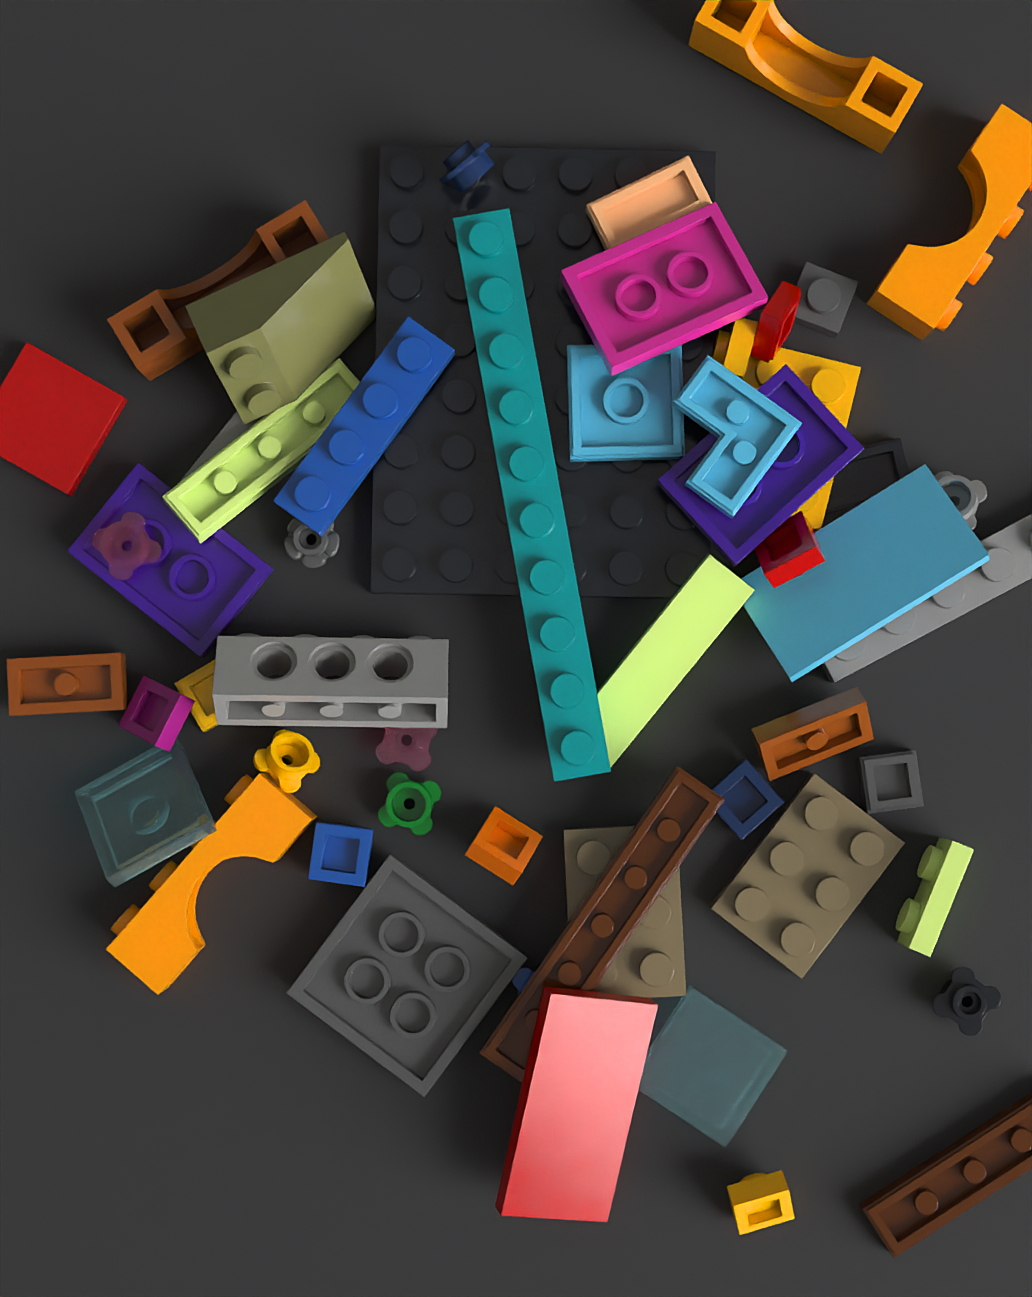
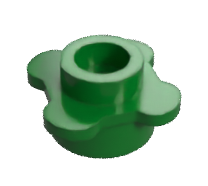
(395, 812)

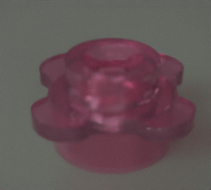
(110, 543)
(415, 754)

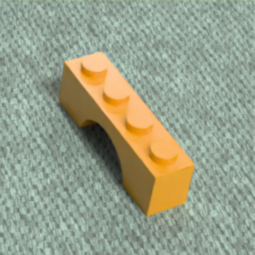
(848, 93)
(925, 280)
(164, 933)

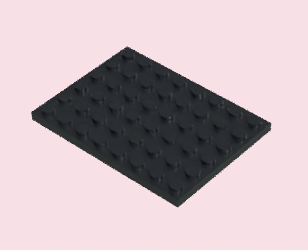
(438, 481)

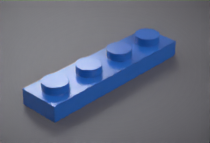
(364, 426)

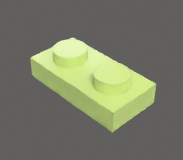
(941, 876)

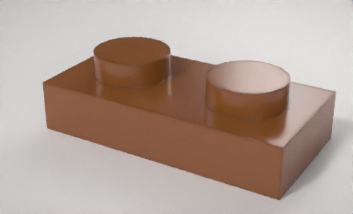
(67, 684)
(813, 733)

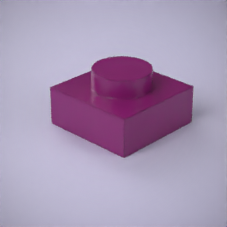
(156, 713)

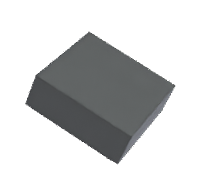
(890, 781)

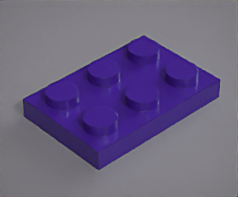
(802, 468)
(193, 585)

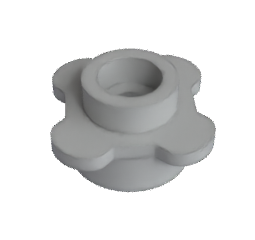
(968, 492)

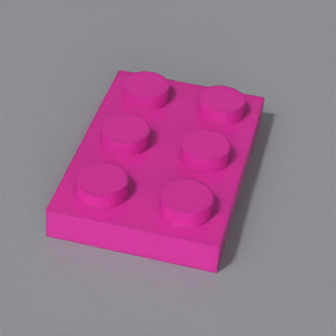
(663, 288)

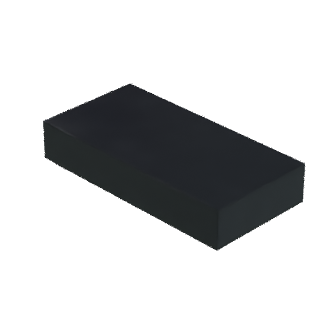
(867, 475)

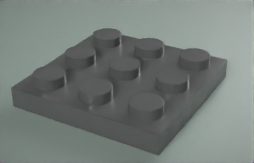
(407, 974)

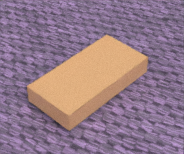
(648, 203)

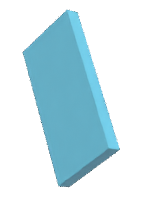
(874, 570)

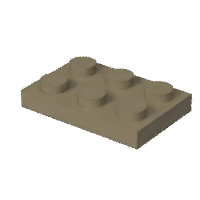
(806, 875)
(654, 954)

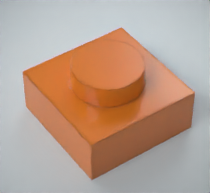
(504, 845)

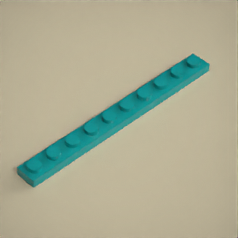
(531, 495)

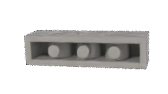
(307, 698)

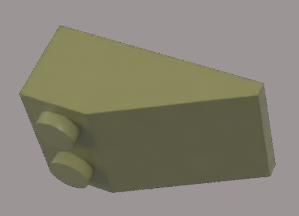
(284, 325)

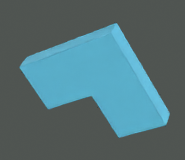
(748, 432)

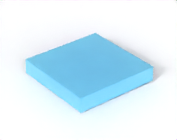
(624, 413)

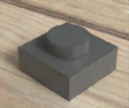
(823, 299)

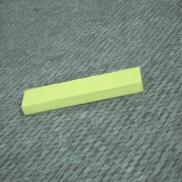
(259, 456)
(668, 651)

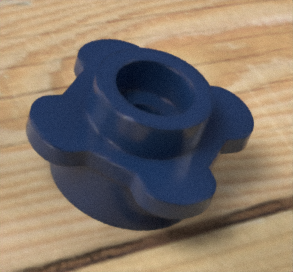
(466, 165)

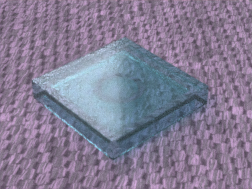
(144, 812)
(709, 1066)

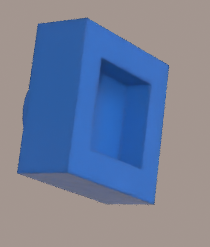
(341, 853)

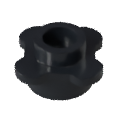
(964, 984)

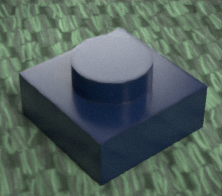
(746, 798)

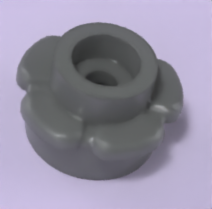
(310, 555)

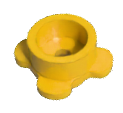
(295, 749)

